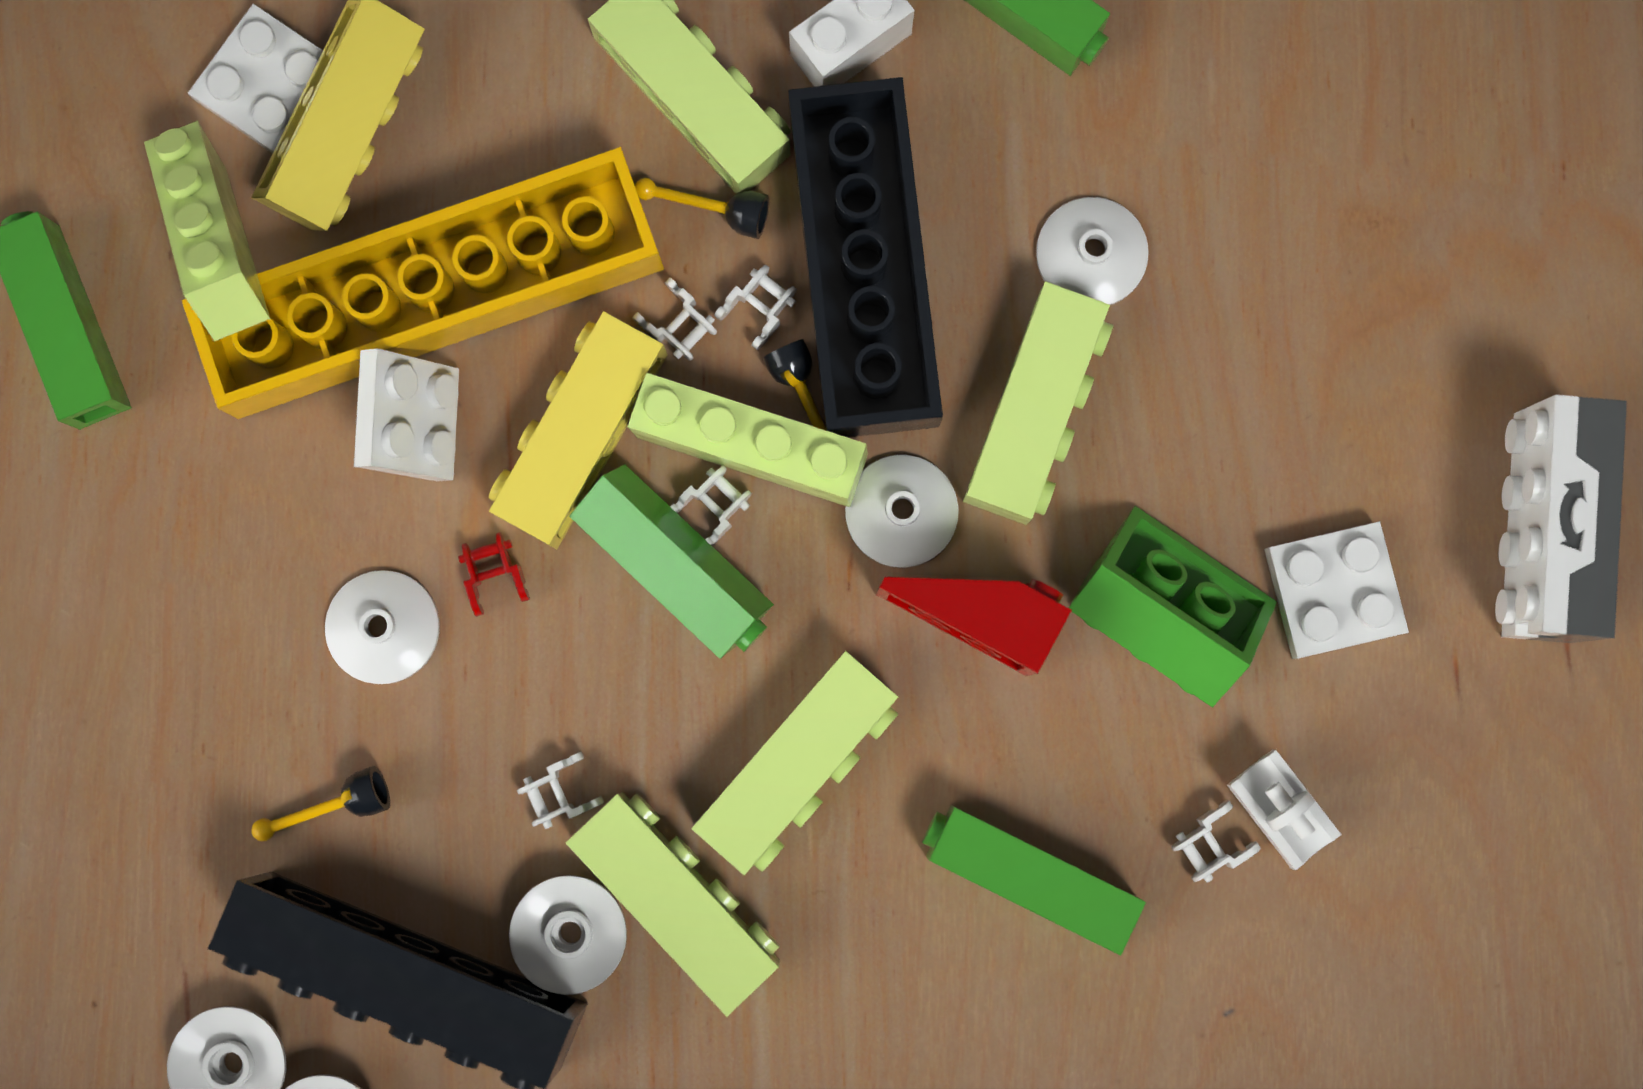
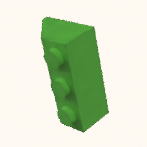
(1174, 607)

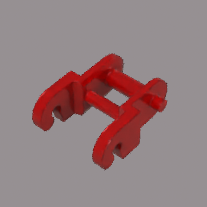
(470, 556)

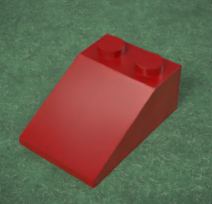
(996, 617)

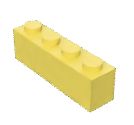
(339, 114)
(578, 429)

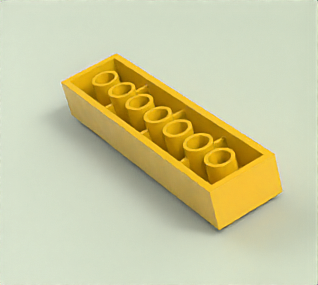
(434, 282)

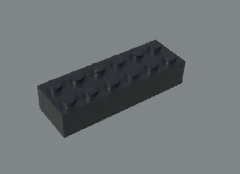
(865, 258)
(397, 978)

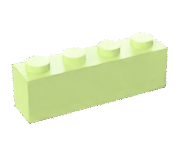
(693, 89)
(205, 231)
(1037, 403)
(748, 439)
(795, 763)
(675, 902)

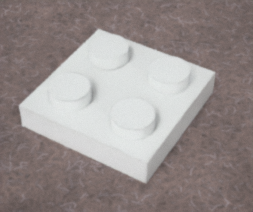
(257, 77)
(406, 416)
(1336, 590)

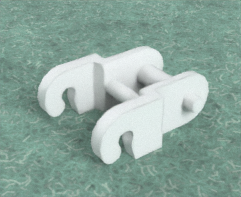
(760, 278)
(682, 348)
(715, 478)
(538, 802)
(1186, 844)

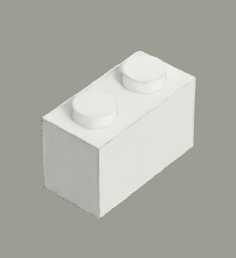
(848, 37)

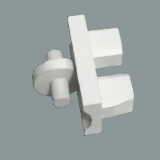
(1283, 809)

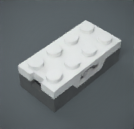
(1562, 520)

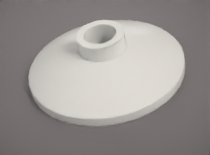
(1067, 264)
(896, 540)
(410, 630)
(543, 952)
(202, 1044)

